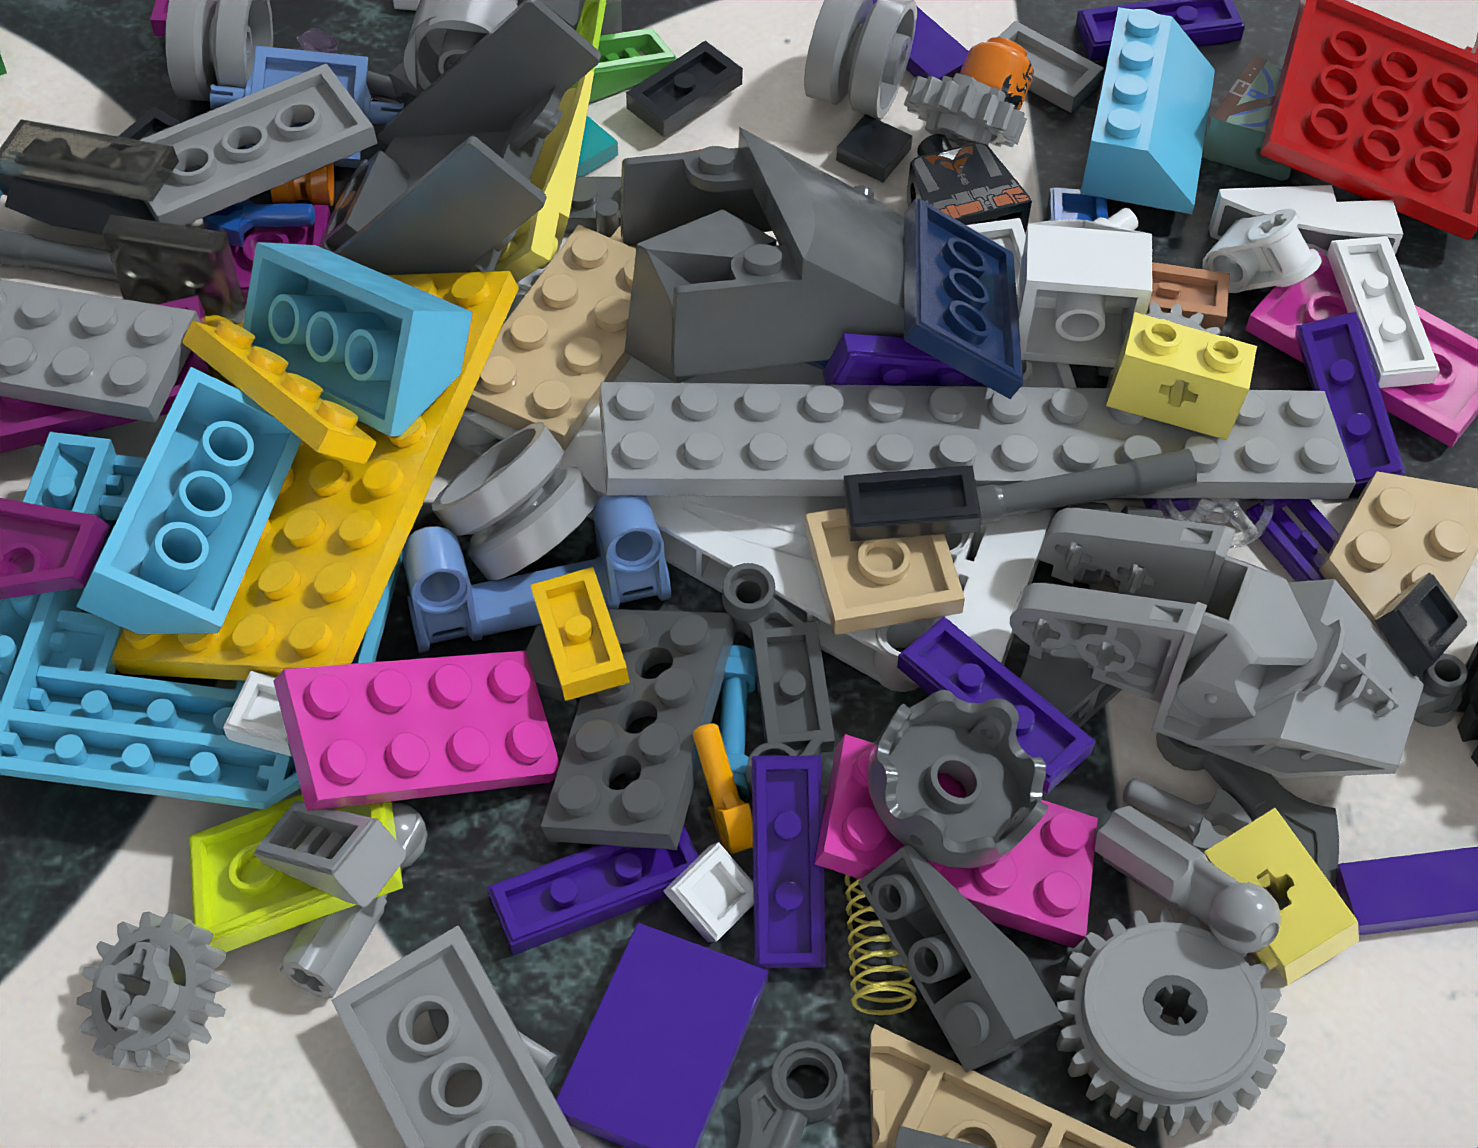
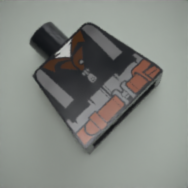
(966, 183)

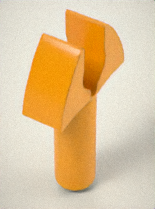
(728, 813)

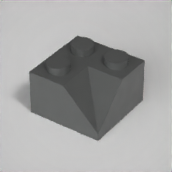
(681, 256)

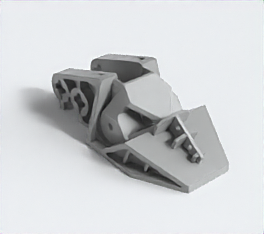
(1280, 686)

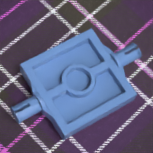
(279, 64)

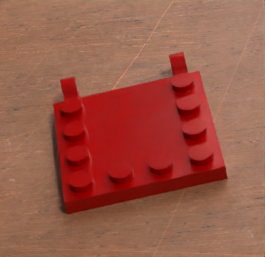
(1380, 113)

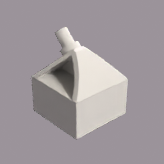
(1082, 288)

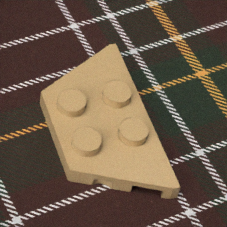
(1400, 534)
(940, 1098)

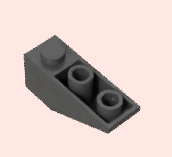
(960, 961)

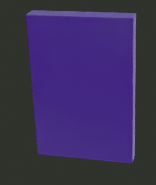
(661, 1043)

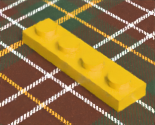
(284, 395)

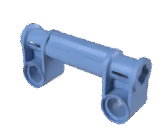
(448, 607)

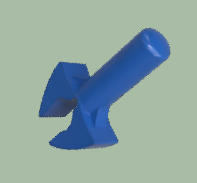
(245, 215)

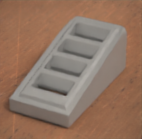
(341, 855)

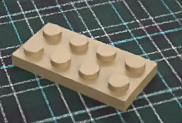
(561, 339)

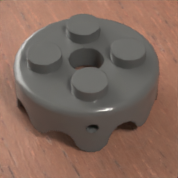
(976, 749)

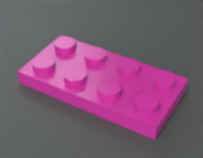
(1436, 408)
(415, 728)
(1033, 889)

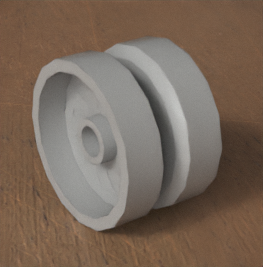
(214, 43)
(860, 52)
(515, 502)

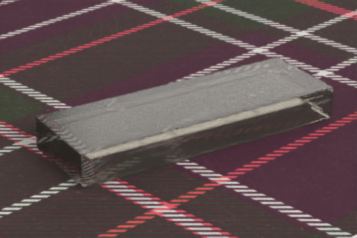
(87, 160)

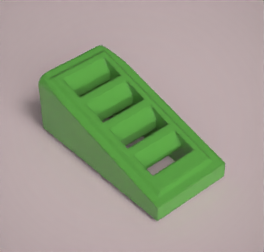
(623, 66)

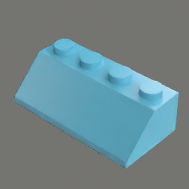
(1150, 115)
(355, 332)
(192, 513)

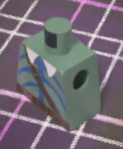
(1242, 120)

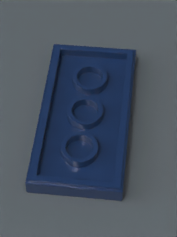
(961, 298)

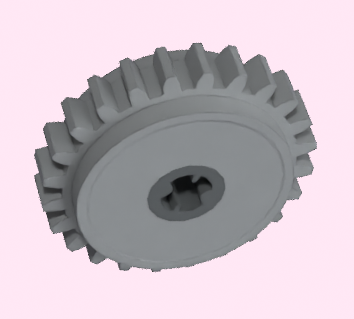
(1159, 1069)

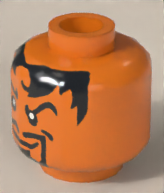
(1001, 66)

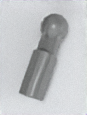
(1179, 874)
(332, 943)

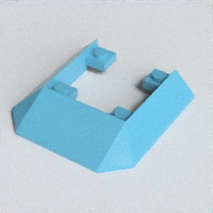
(84, 725)

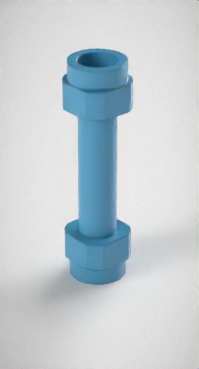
(736, 684)

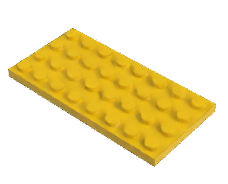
(333, 530)

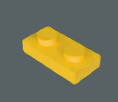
(579, 634)

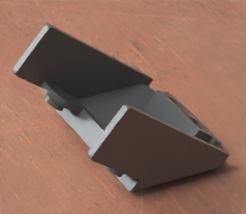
(463, 154)
(785, 303)

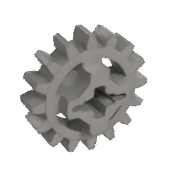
(965, 110)
(153, 992)

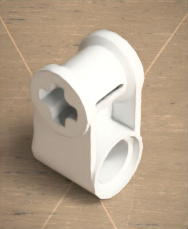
(1263, 252)

